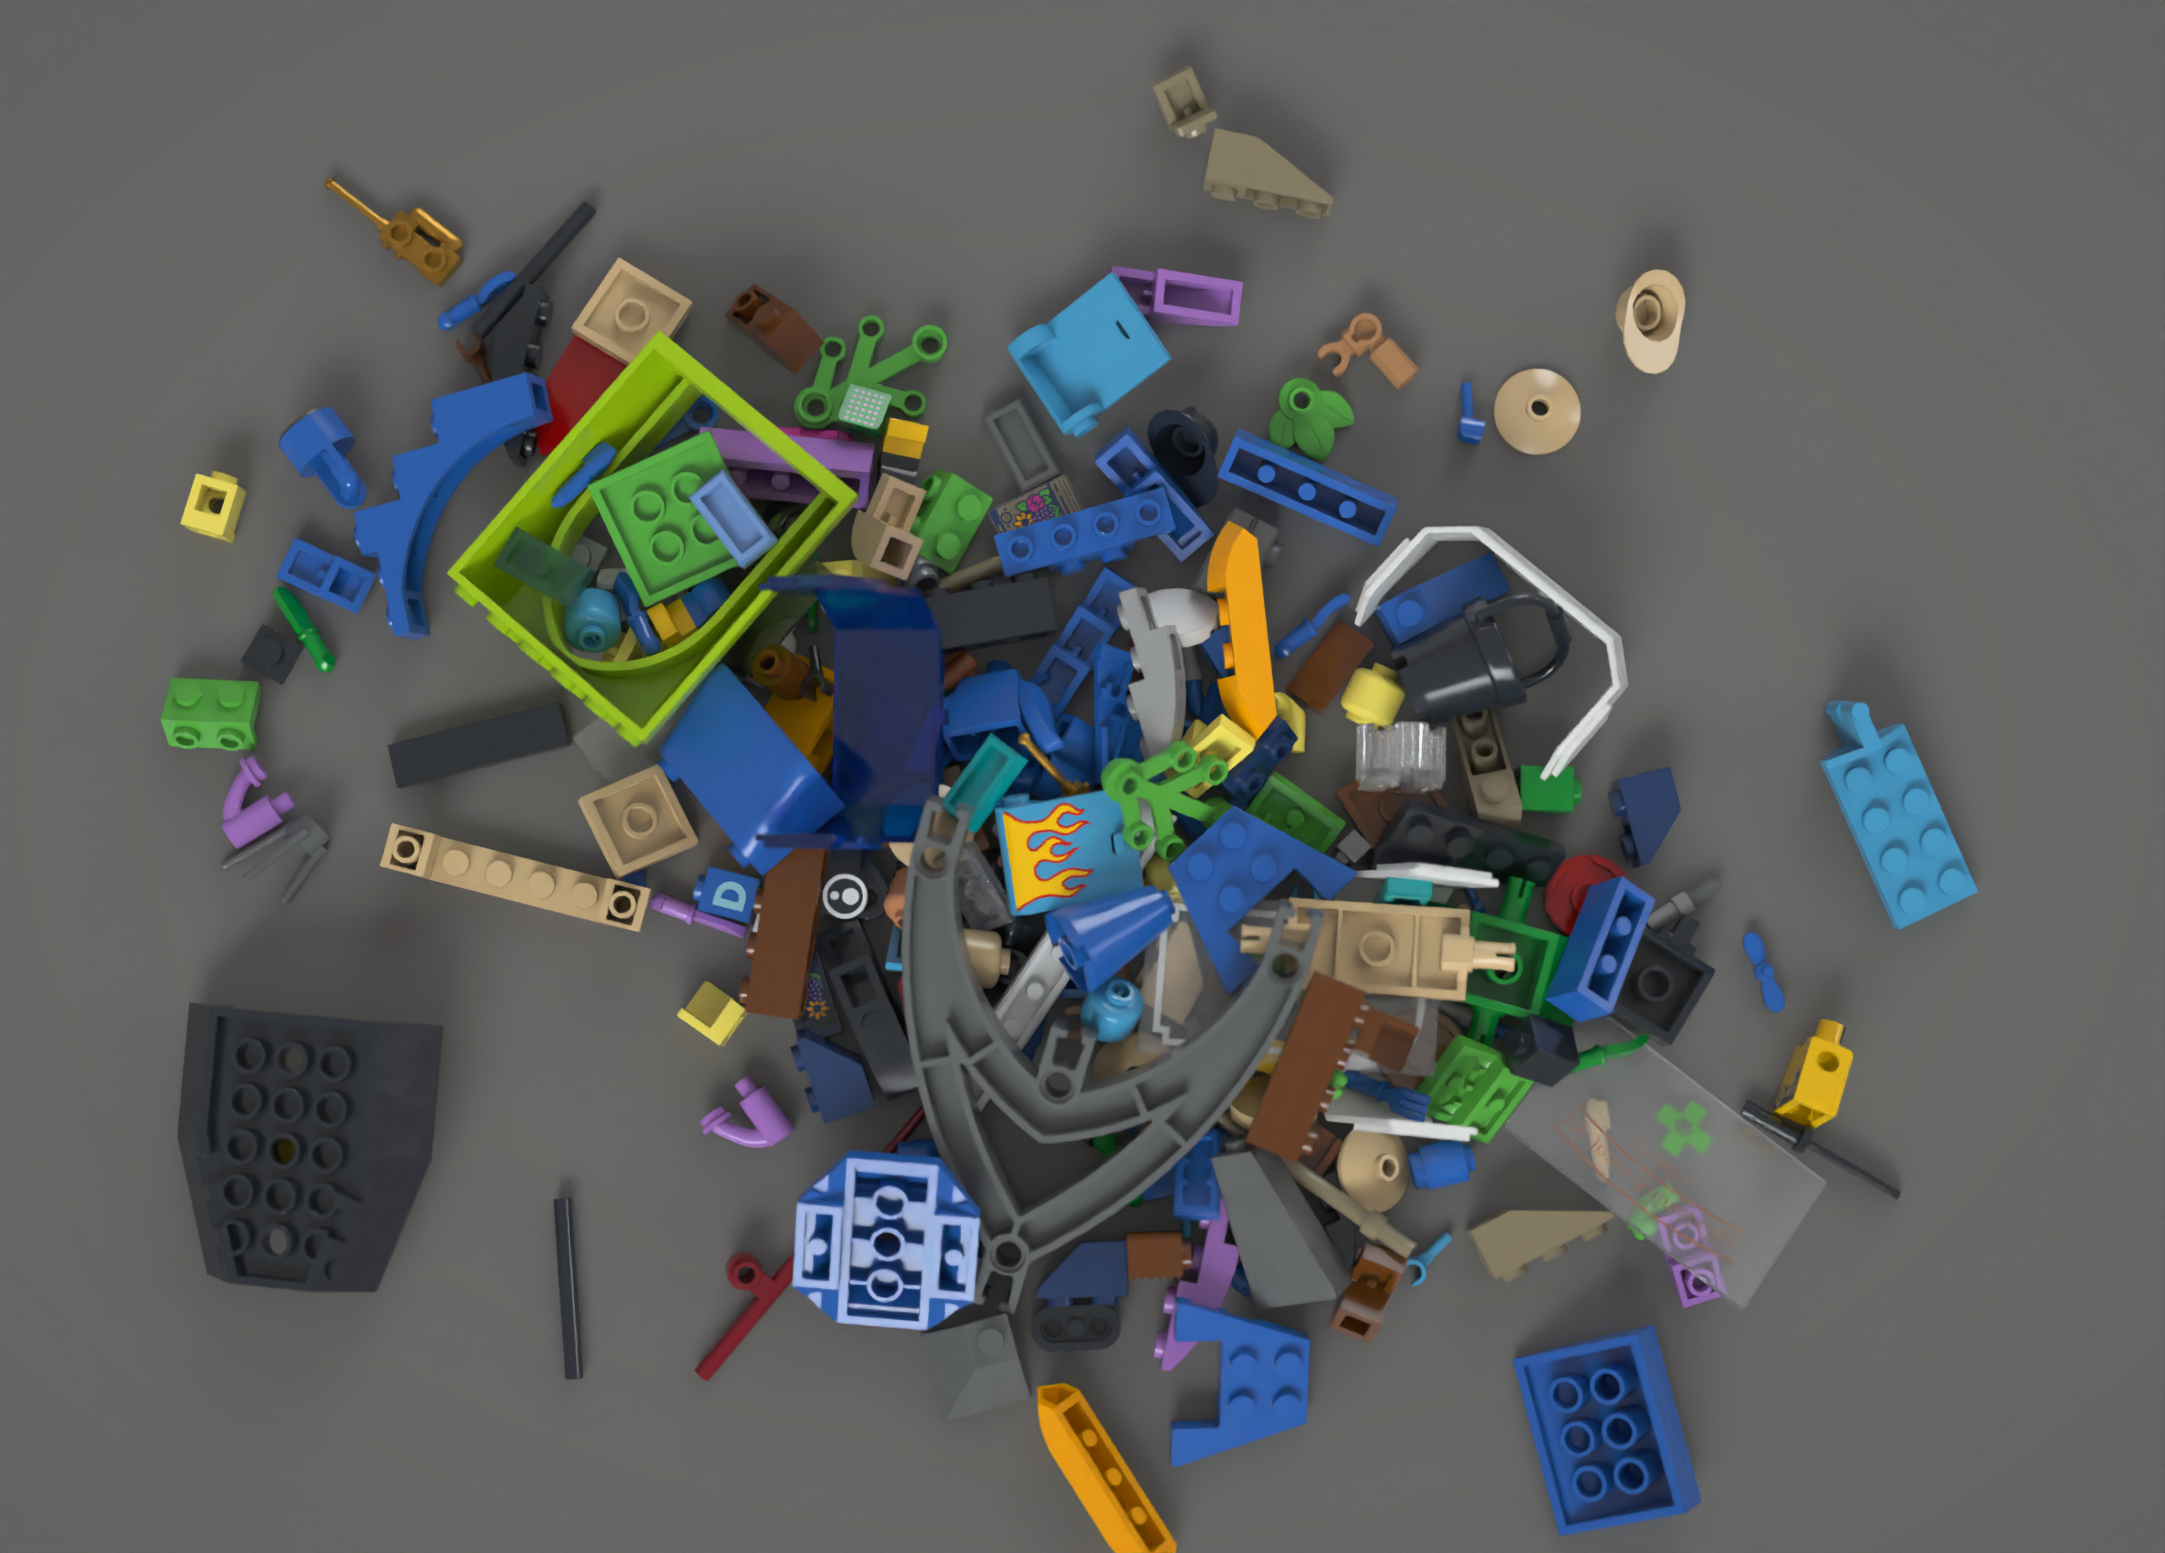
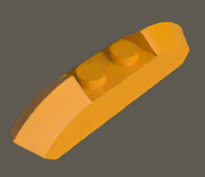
(1237, 574)
(1099, 1473)

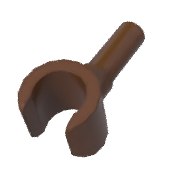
(477, 358)

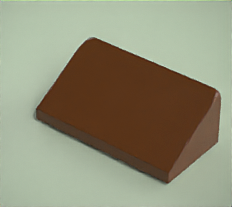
(1330, 667)

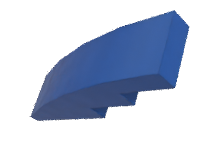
(1072, 655)

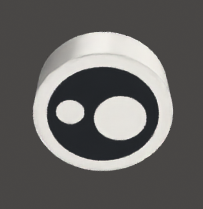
(845, 896)

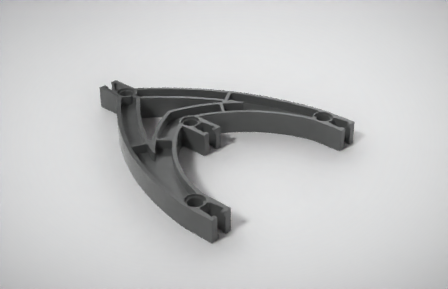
(959, 1032)

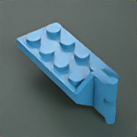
(1894, 816)

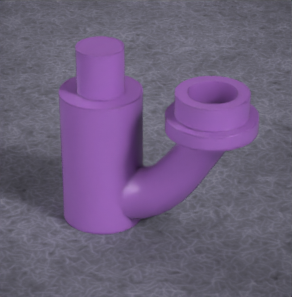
(249, 823)
(763, 1112)

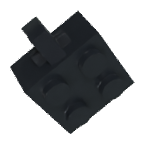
(1663, 982)

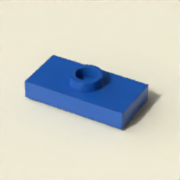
(1196, 1184)

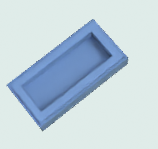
(733, 519)

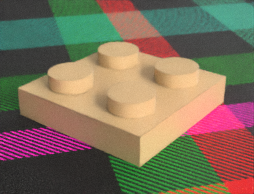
(629, 312)
(638, 821)

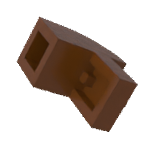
(1365, 1301)

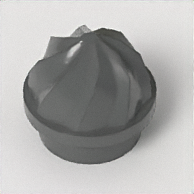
(922, 576)

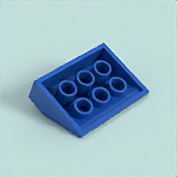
(1607, 1431)

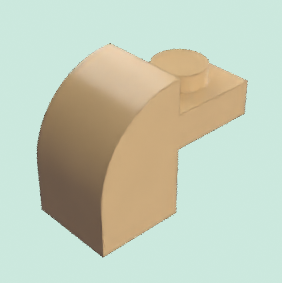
(882, 532)

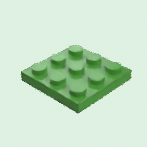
(657, 525)

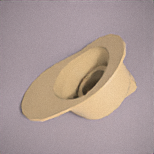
(1651, 320)

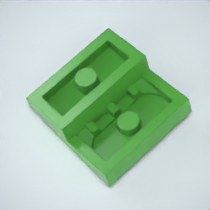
(1473, 1088)

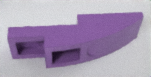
(1214, 1268)

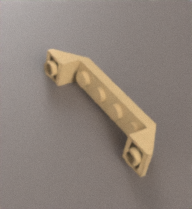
(515, 878)

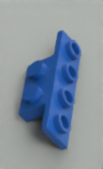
(1085, 535)

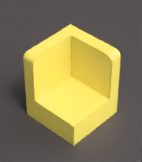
(713, 1013)

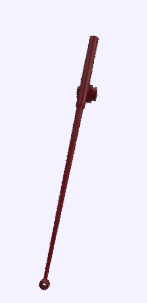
(763, 1286)

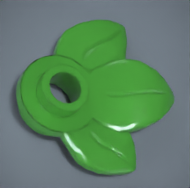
(1312, 424)

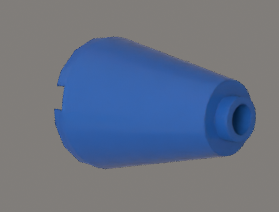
(1108, 932)

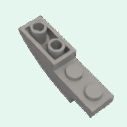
(1157, 652)

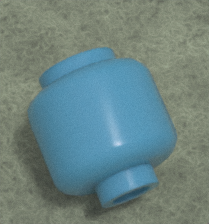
(592, 620)
(1112, 1009)

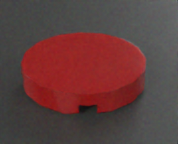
(1569, 886)

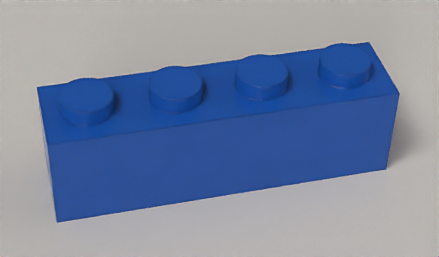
(1308, 487)

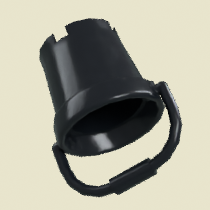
(1467, 664)

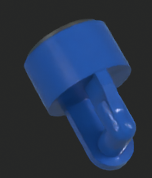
(318, 447)

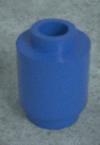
(1441, 1164)

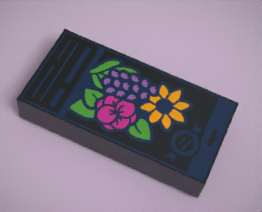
(820, 1010)

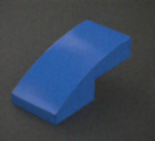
(326, 575)

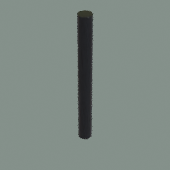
(533, 270)
(568, 1288)

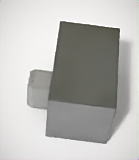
(1351, 848)

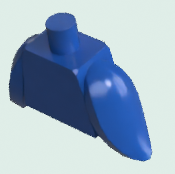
(997, 705)

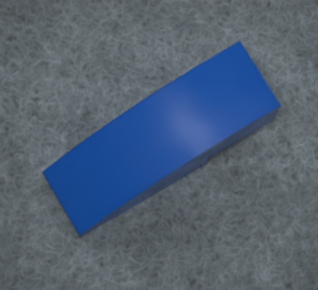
(1137, 471)

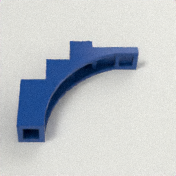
(401, 531)

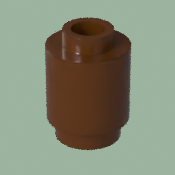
(780, 671)

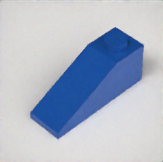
(1440, 599)

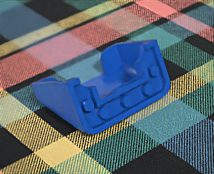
(745, 770)

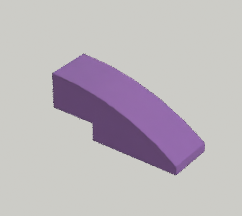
(1182, 297)

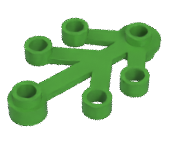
(866, 377)
(1127, 779)

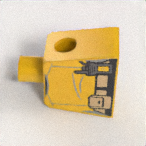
(1815, 1078)

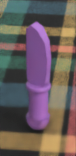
(690, 913)

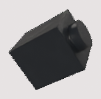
(1541, 1050)

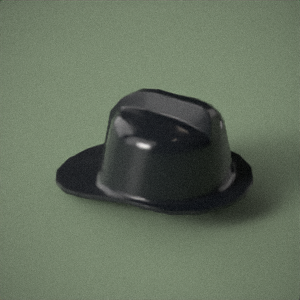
(1186, 449)

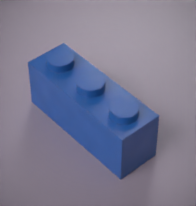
(1600, 949)

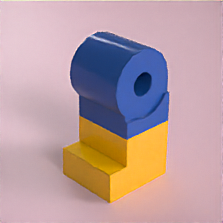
(689, 612)

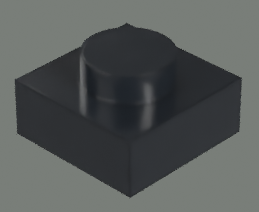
(272, 654)

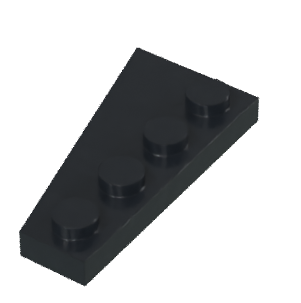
(1457, 840)

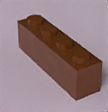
(785, 935)
(1306, 1066)

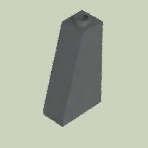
(1275, 1229)

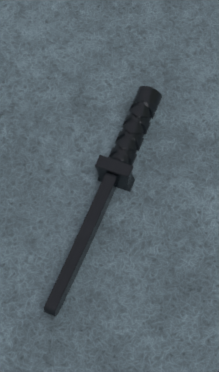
(1802, 1140)

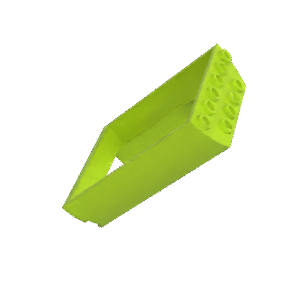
(634, 419)

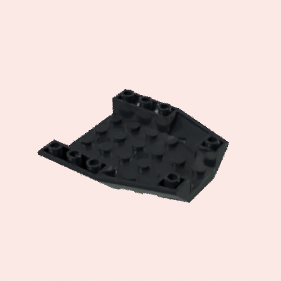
(358, 1131)

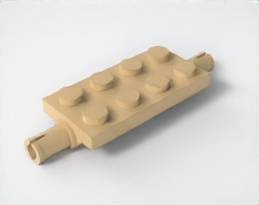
(1389, 948)

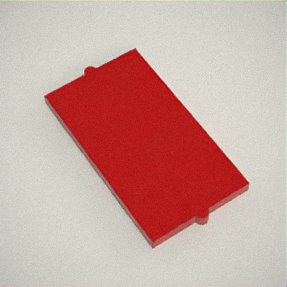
(574, 388)

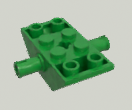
(1534, 967)

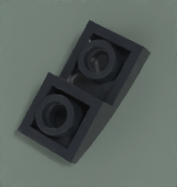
(1340, 1229)

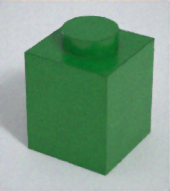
(1547, 796)

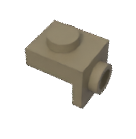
(1183, 103)

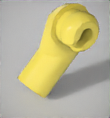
(1294, 716)

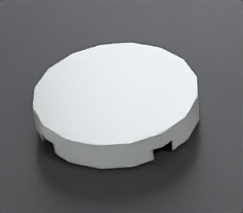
(1189, 610)

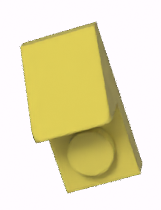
(1218, 738)

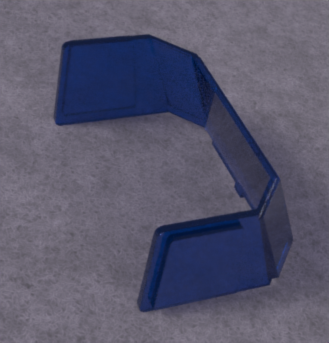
(884, 710)

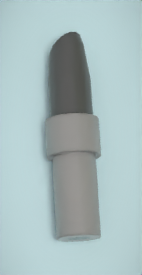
(1682, 903)

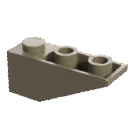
(1254, 171)
(1486, 769)
(1521, 1235)

